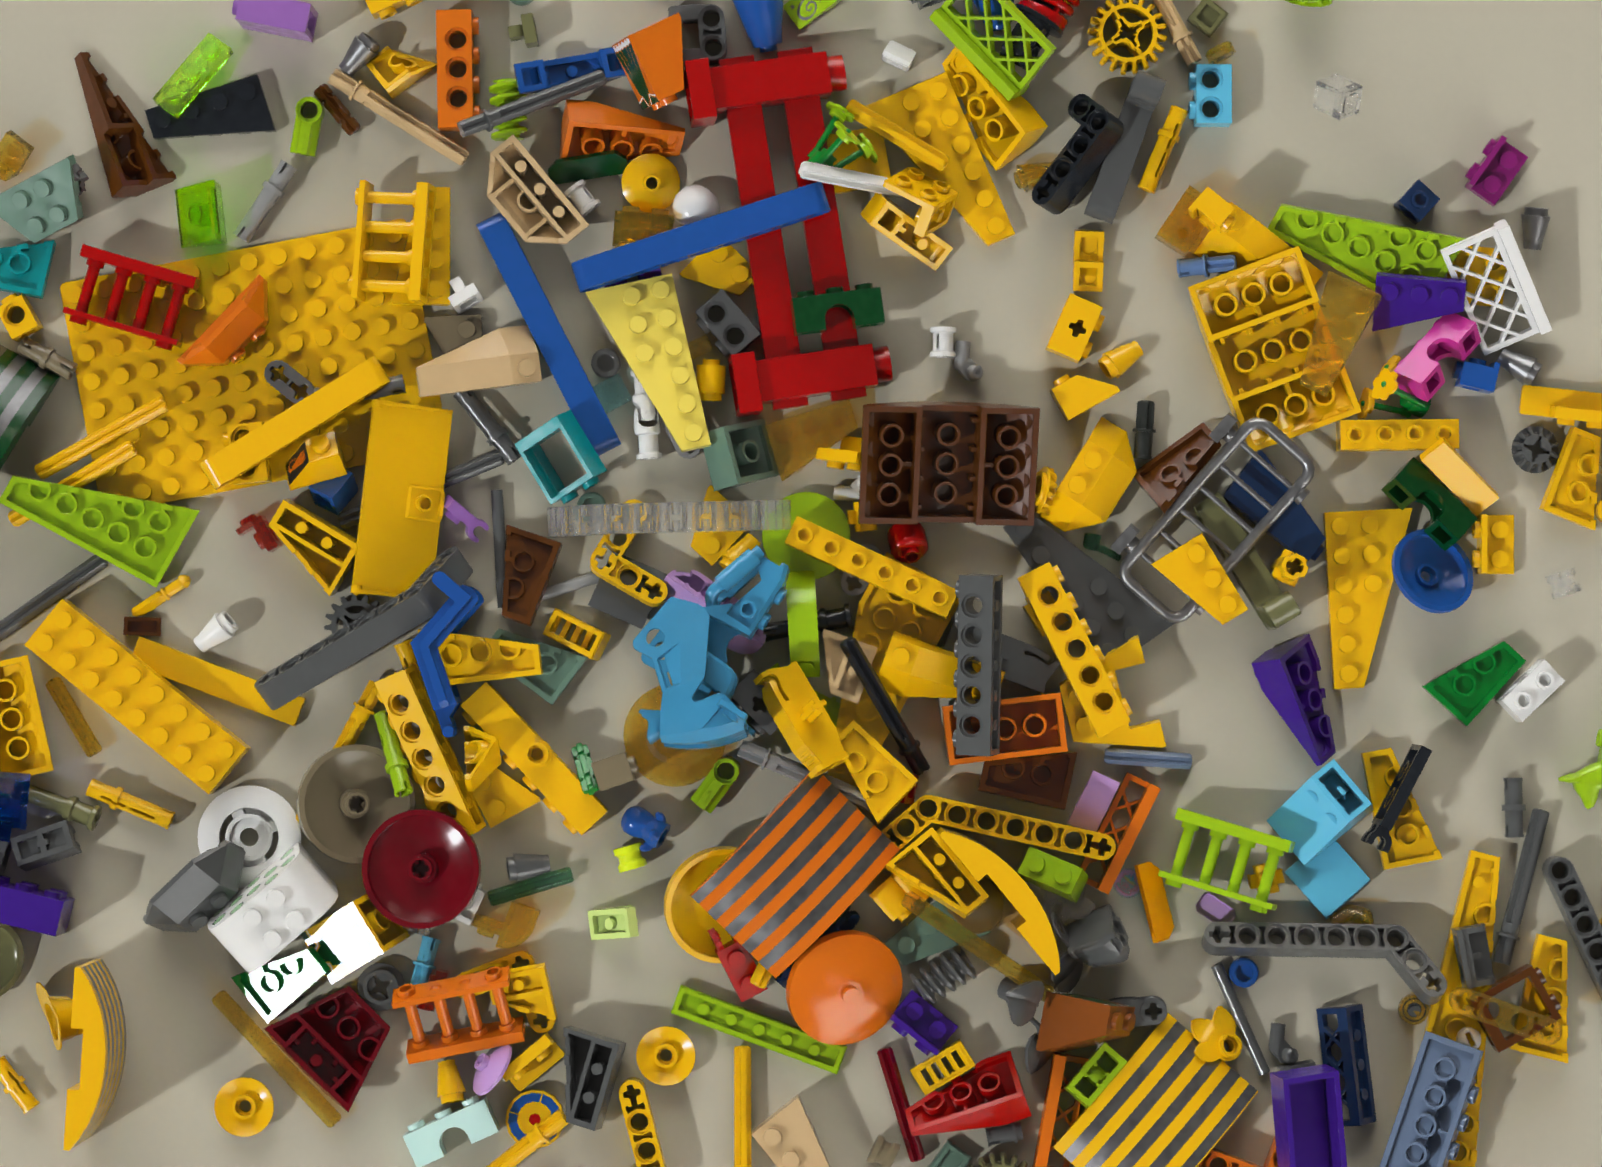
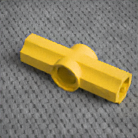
(1289, 567)

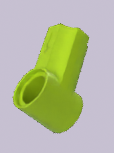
(306, 130)
(715, 786)

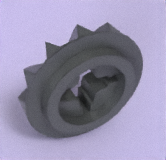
(1523, 456)
(367, 983)

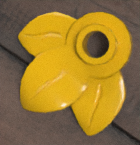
(1213, 1034)

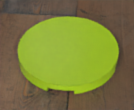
(817, 510)

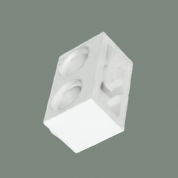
(1530, 690)

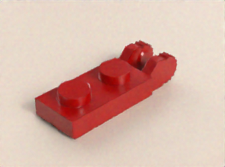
(737, 965)

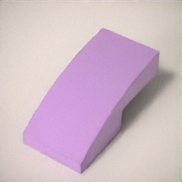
(1093, 802)

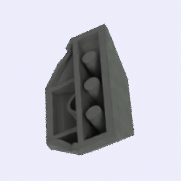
(197, 890)

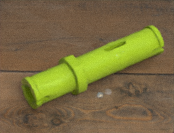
(396, 764)

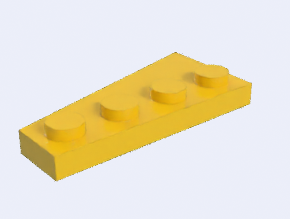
(486, 659)

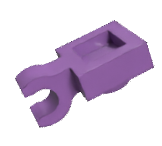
(458, 513)

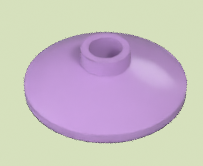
(491, 1068)

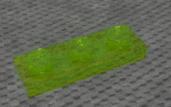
(193, 75)

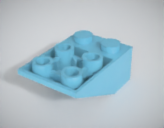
(1320, 812)

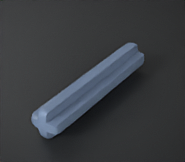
(1148, 758)

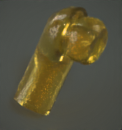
(1354, 914)

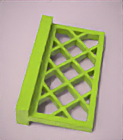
(981, 48)

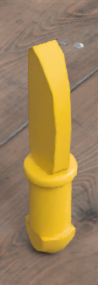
(161, 596)

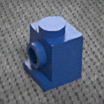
(1476, 375)

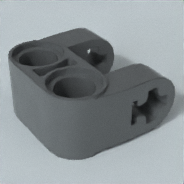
(695, 14)

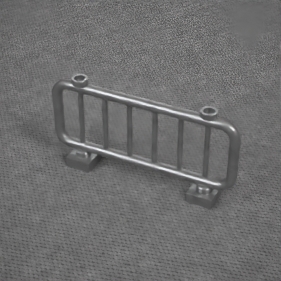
(1234, 438)

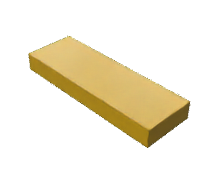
(1459, 476)

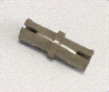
(47, 358)

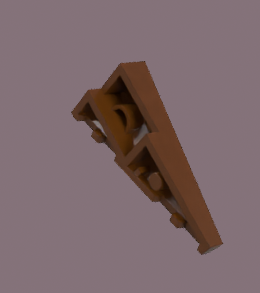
(125, 154)

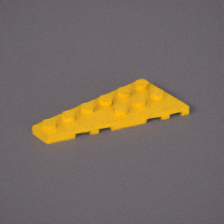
(1358, 585)

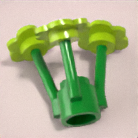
(825, 157)

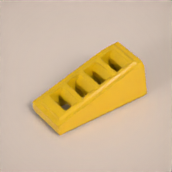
(598, 646)
(958, 1070)

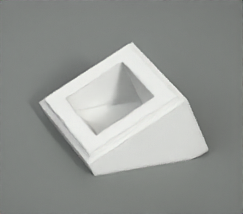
(898, 55)

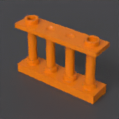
(463, 1040)

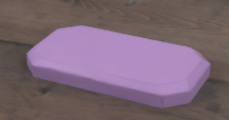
(1215, 909)

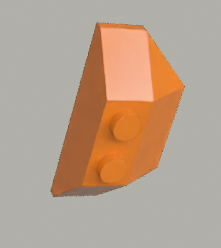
(232, 330)

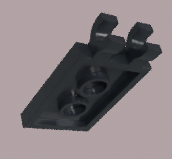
(1397, 797)

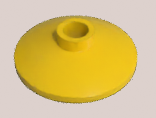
(635, 178)
(665, 1071)
(229, 1110)

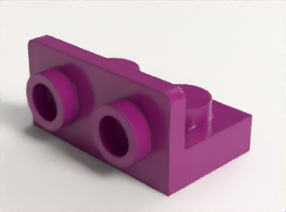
(1495, 171)

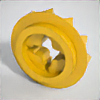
(1045, 489)

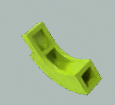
(803, 622)

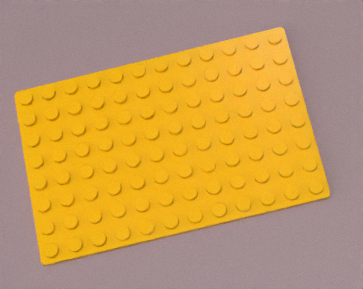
(308, 327)

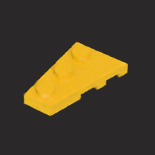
(1573, 482)

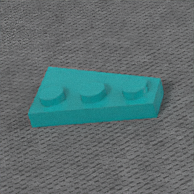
(26, 268)

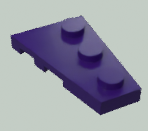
(1416, 298)

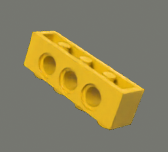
(1395, 434)

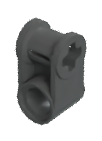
(1141, 1003)

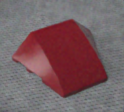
(333, 1042)

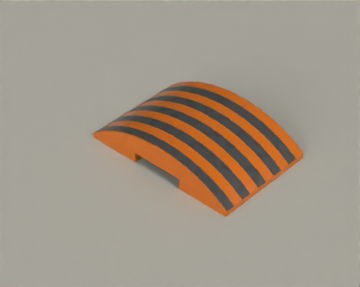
(795, 873)

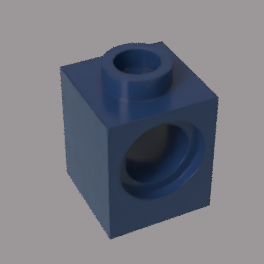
(1416, 202)

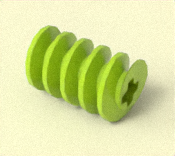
(506, 92)

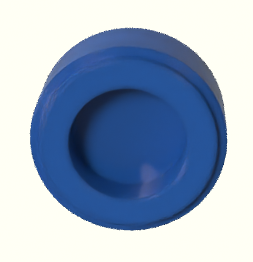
(1243, 972)

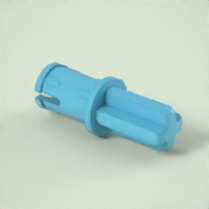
(425, 960)

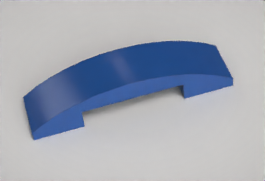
(541, 74)

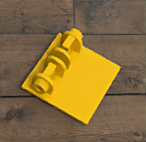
(1478, 266)

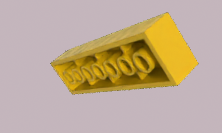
(137, 696)

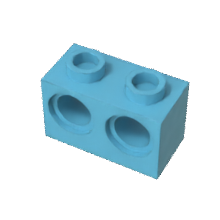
(1218, 96)

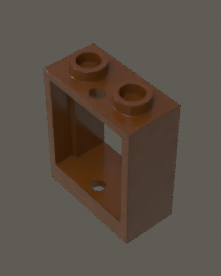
(1537, 980)

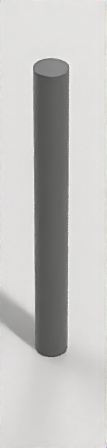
(499, 541)
(1240, 1019)

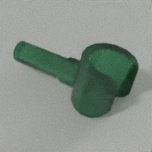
(1092, 542)

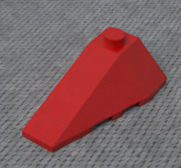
(980, 1099)

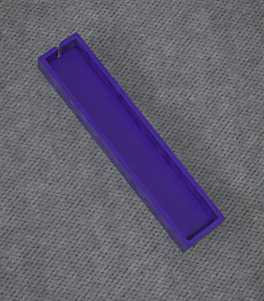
(1308, 1117)

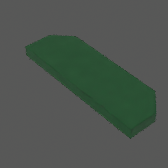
(587, 167)

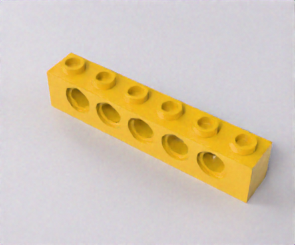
(871, 567)
(1101, 720)
(412, 745)

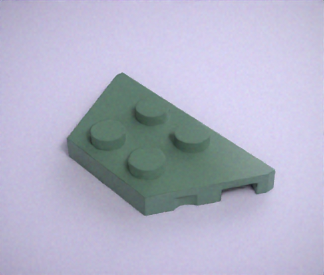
(43, 201)

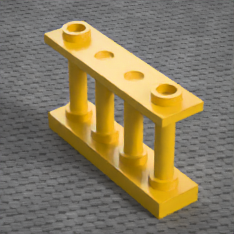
(417, 258)

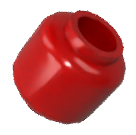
(907, 542)

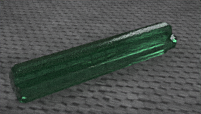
(530, 886)

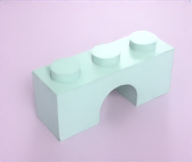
(426, 1139)

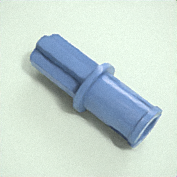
(1205, 265)

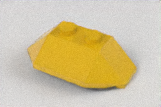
(1093, 480)

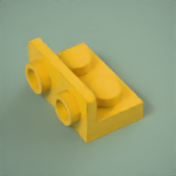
(1494, 544)
(533, 1062)

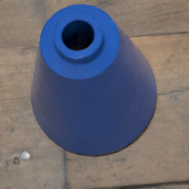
(762, 22)

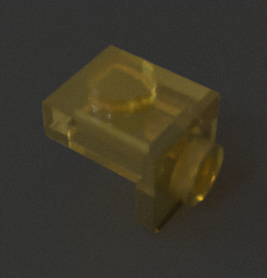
(13, 155)

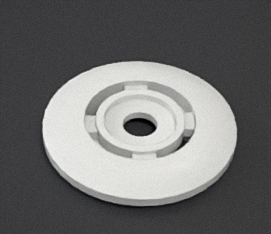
(256, 809)

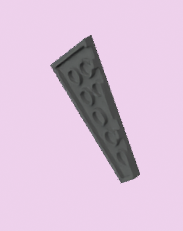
(1101, 597)

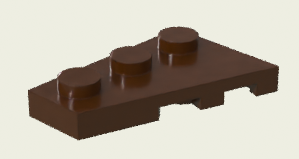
(1176, 466)
(527, 573)
(1035, 780)

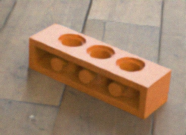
(447, 26)

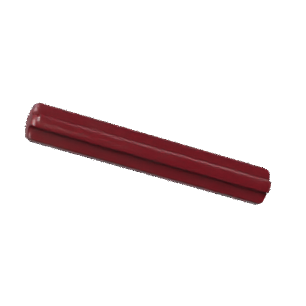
(900, 1102)

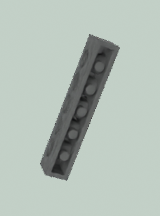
(988, 680)

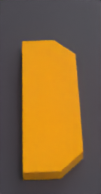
(1154, 901)

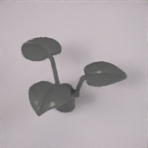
(1025, 998)

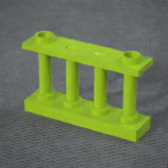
(1247, 839)

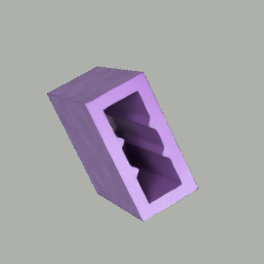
(277, 17)

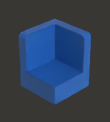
(334, 493)

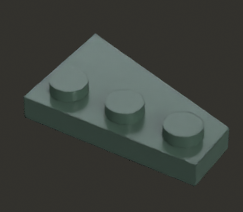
(557, 664)
(921, 939)

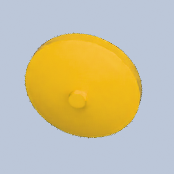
(683, 915)

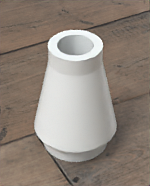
(217, 630)

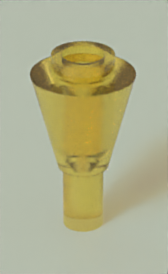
(1029, 174)

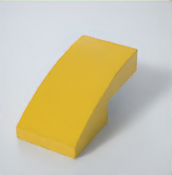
(1088, 260)

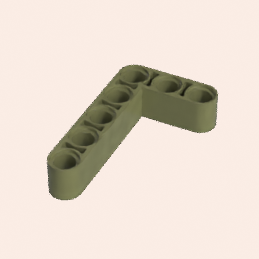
(1251, 573)

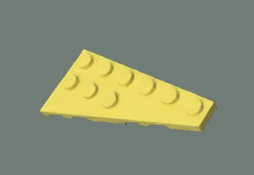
(653, 340)

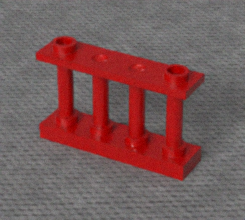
(125, 268)

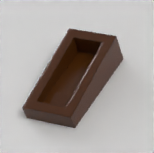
(142, 626)

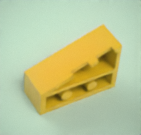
(939, 874)

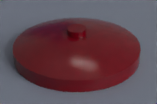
(421, 868)

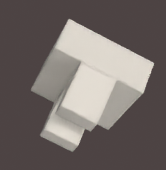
(464, 296)

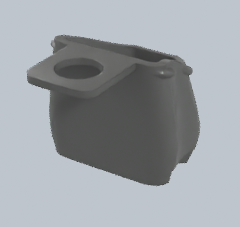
(1096, 938)

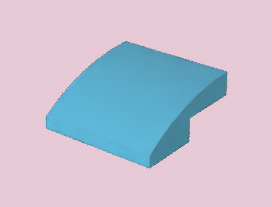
(1328, 879)

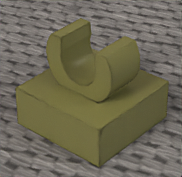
(525, 31)

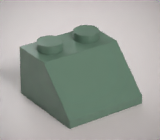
(739, 455)

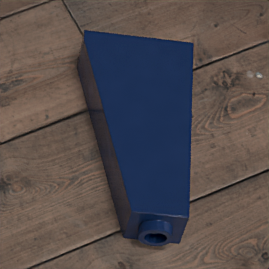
(1293, 528)

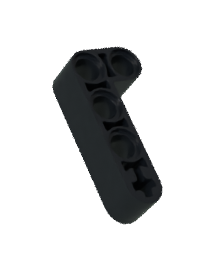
(1080, 156)

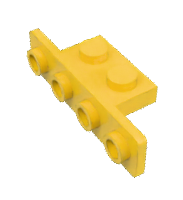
(1562, 404)

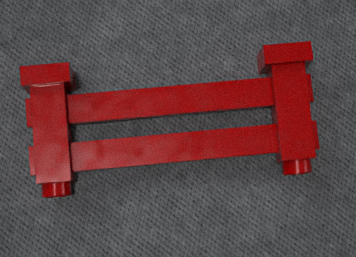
(741, 91)

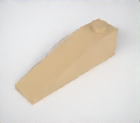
(489, 362)

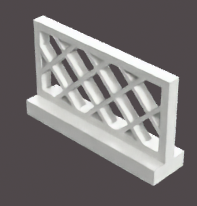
(1519, 277)

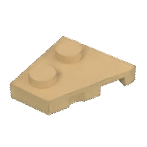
(841, 675)

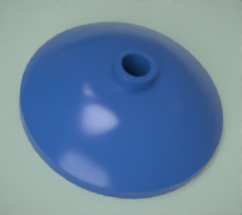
(1445, 573)

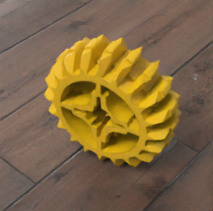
(1133, 47)

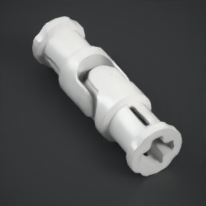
(645, 412)

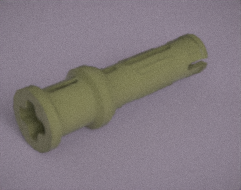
(69, 808)

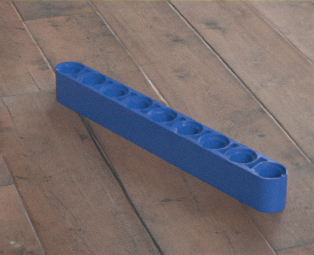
(701, 237)
(548, 333)

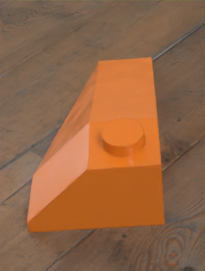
(597, 128)

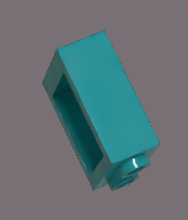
(542, 469)

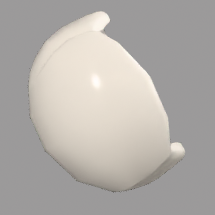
(694, 204)

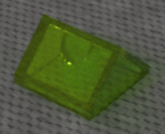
(201, 215)

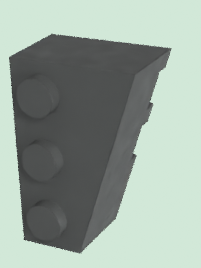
(590, 1075)

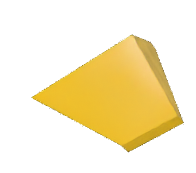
(398, 70)
(481, 756)

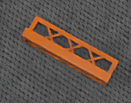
(1129, 834)
(1050, 1108)

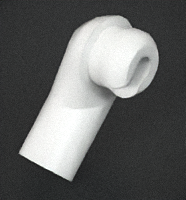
(847, 493)

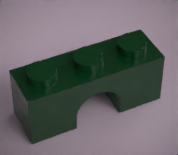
(862, 304)
(1448, 515)

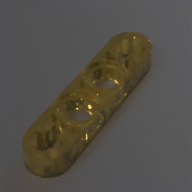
(1505, 1015)

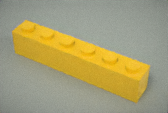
(554, 781)

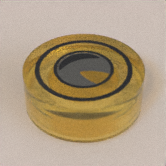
(1220, 52)
(1412, 1010)

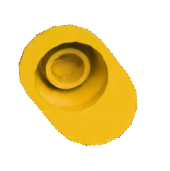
(58, 1014)

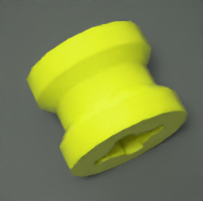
(629, 857)

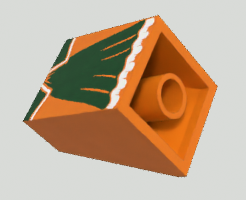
(654, 62)

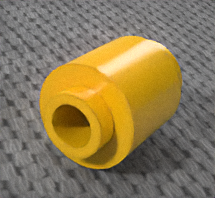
(711, 380)

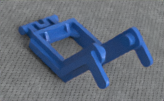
(449, 619)

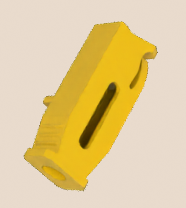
(802, 718)

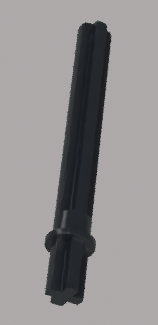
(907, 744)

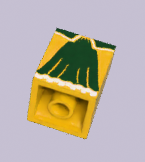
(353, 937)

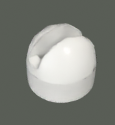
(1461, 1037)

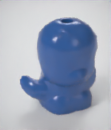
(643, 825)

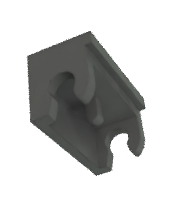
(45, 846)
(1473, 955)

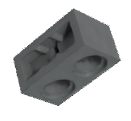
(733, 319)

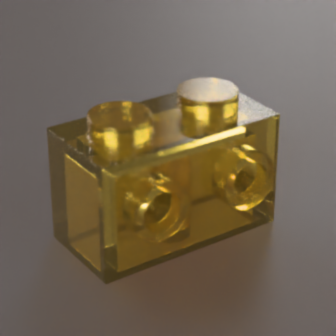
(1180, 230)

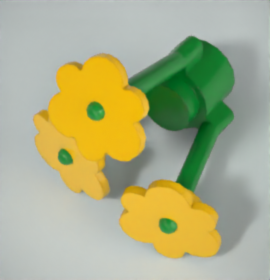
(1385, 385)

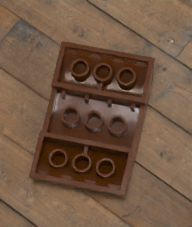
(948, 463)

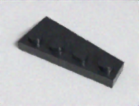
(227, 109)

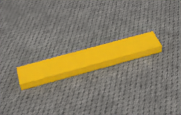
(212, 679)

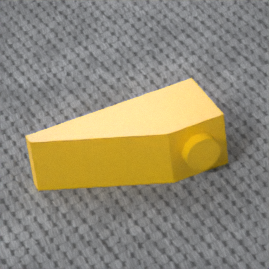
(899, 227)

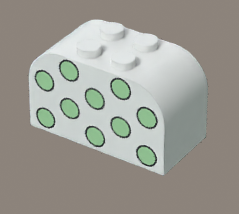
(274, 908)

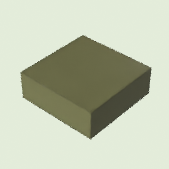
(1207, 17)

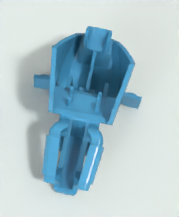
(697, 659)

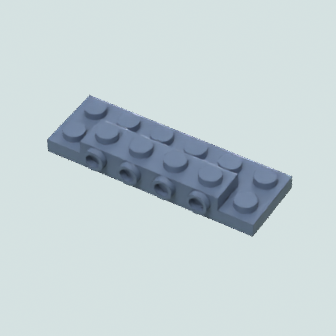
(1434, 1104)

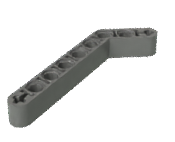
(364, 634)
(1323, 948)

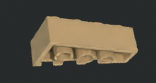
(790, 1137)

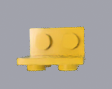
(932, 195)

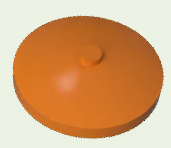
(844, 987)

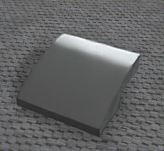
(620, 604)

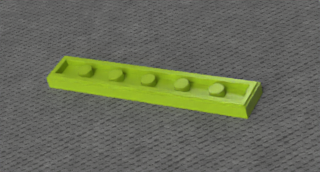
(756, 1029)

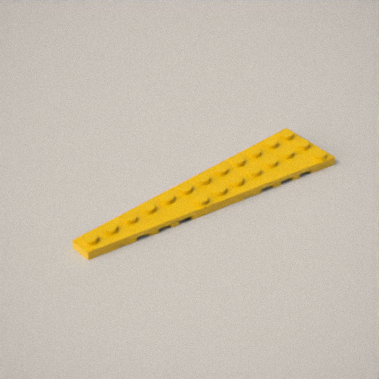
(1473, 906)

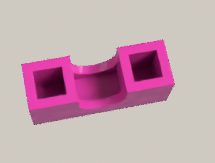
(1449, 337)

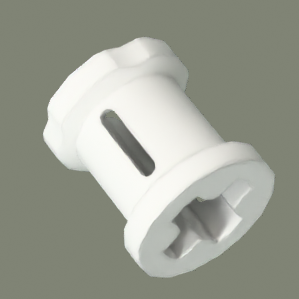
(582, 198)
(943, 342)

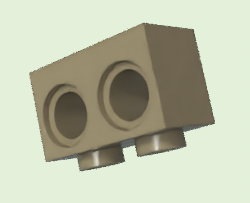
(615, 770)

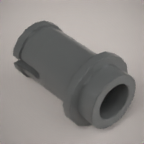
(1004, 1133)

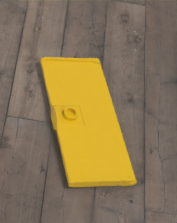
(401, 496)

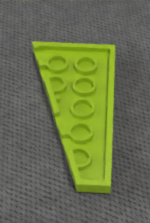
(1362, 245)
(118, 528)

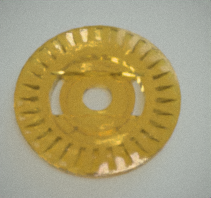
(682, 765)

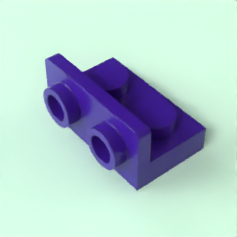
(923, 1023)

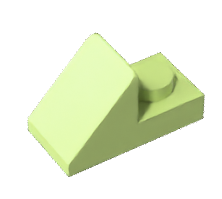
(613, 923)

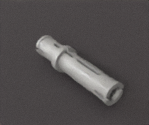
(268, 196)

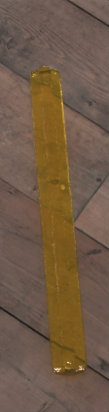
(970, 941)
(276, 1058)

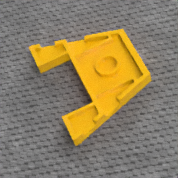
(1144, 734)

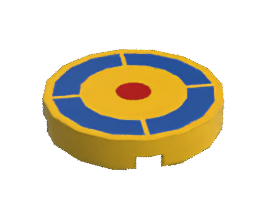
(530, 1108)

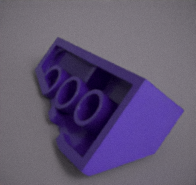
(1292, 686)

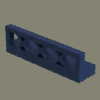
(1354, 1062)

